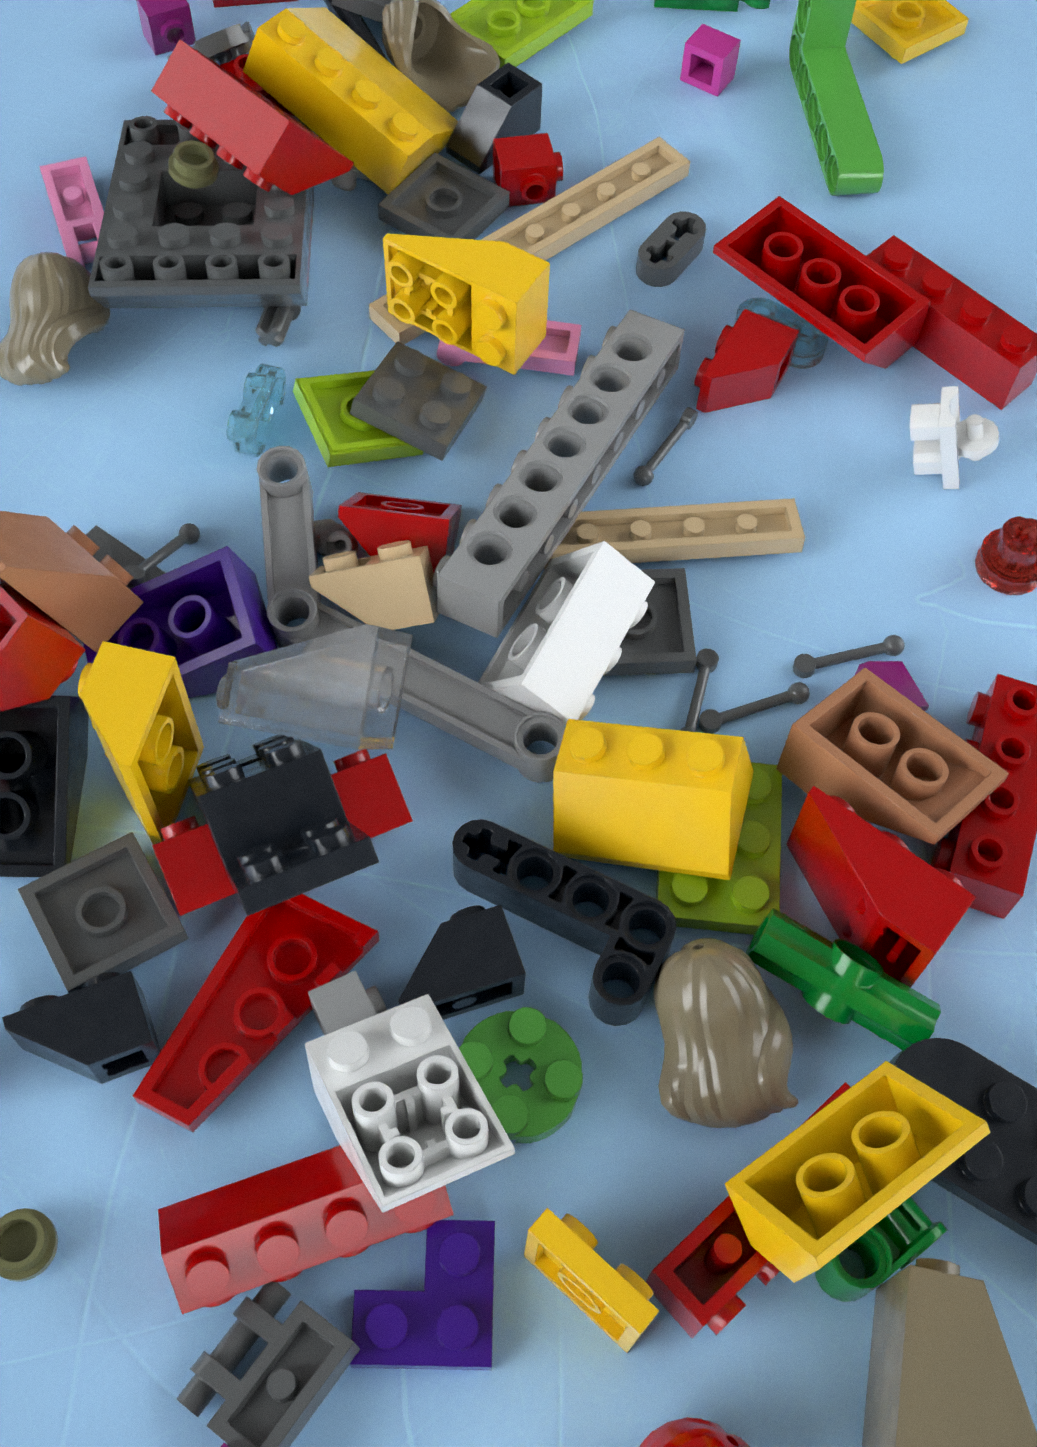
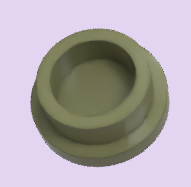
(193, 165)
(26, 1244)

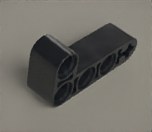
(555, 911)

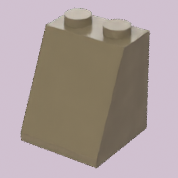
(941, 1366)

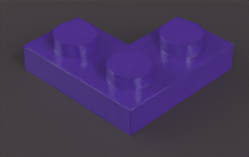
(444, 1324)

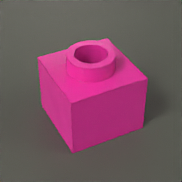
(710, 59)

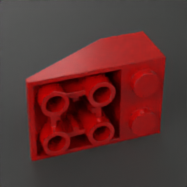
(875, 886)

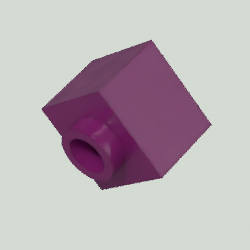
(166, 23)

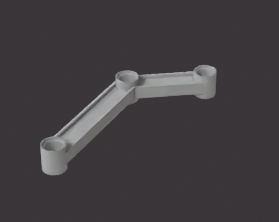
(430, 688)

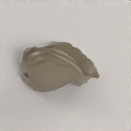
(436, 51)
(47, 318)
(722, 1038)

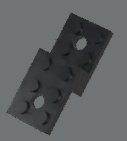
(278, 822)

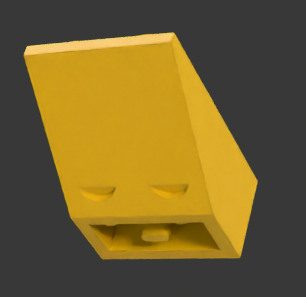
(470, 294)

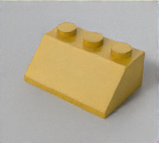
(144, 728)
(650, 797)
(849, 1168)

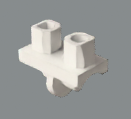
(943, 439)

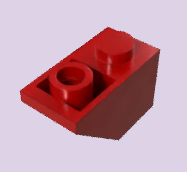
(746, 363)

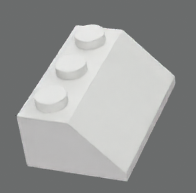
(569, 632)

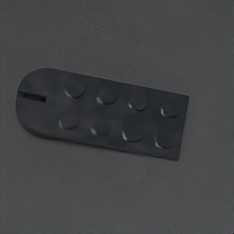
(1002, 1167)

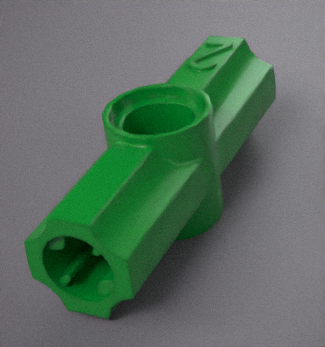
(842, 981)

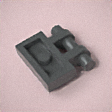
(282, 1384)

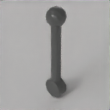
(644, 474)
(188, 534)
(706, 662)
(805, 664)
(711, 720)

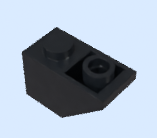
(499, 108)
(91, 1031)

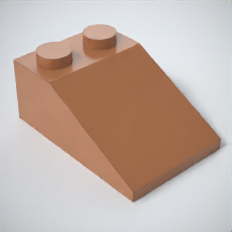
(64, 578)
(888, 760)

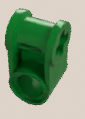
(883, 1249)

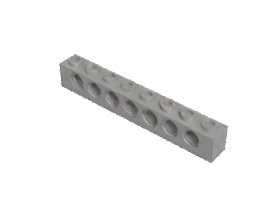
(557, 475)

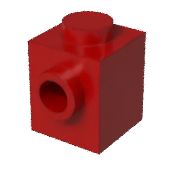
(527, 168)

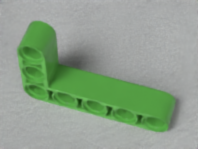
(833, 98)

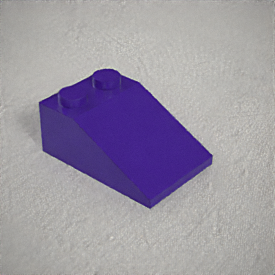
(201, 617)

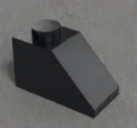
(468, 963)

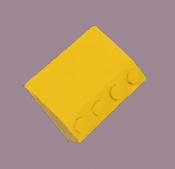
(348, 94)

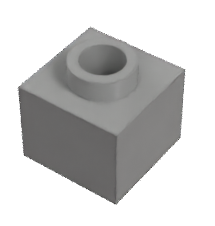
(344, 1002)

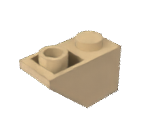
(381, 589)

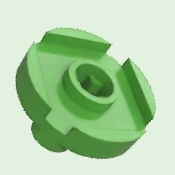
(556, 1077)

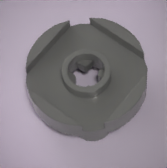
(226, 43)

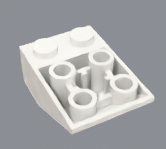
(404, 1103)

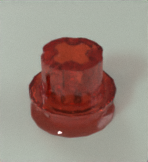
(1010, 557)

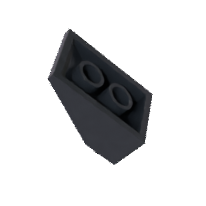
(41, 784)

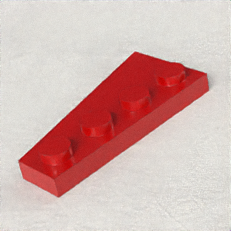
(250, 1004)

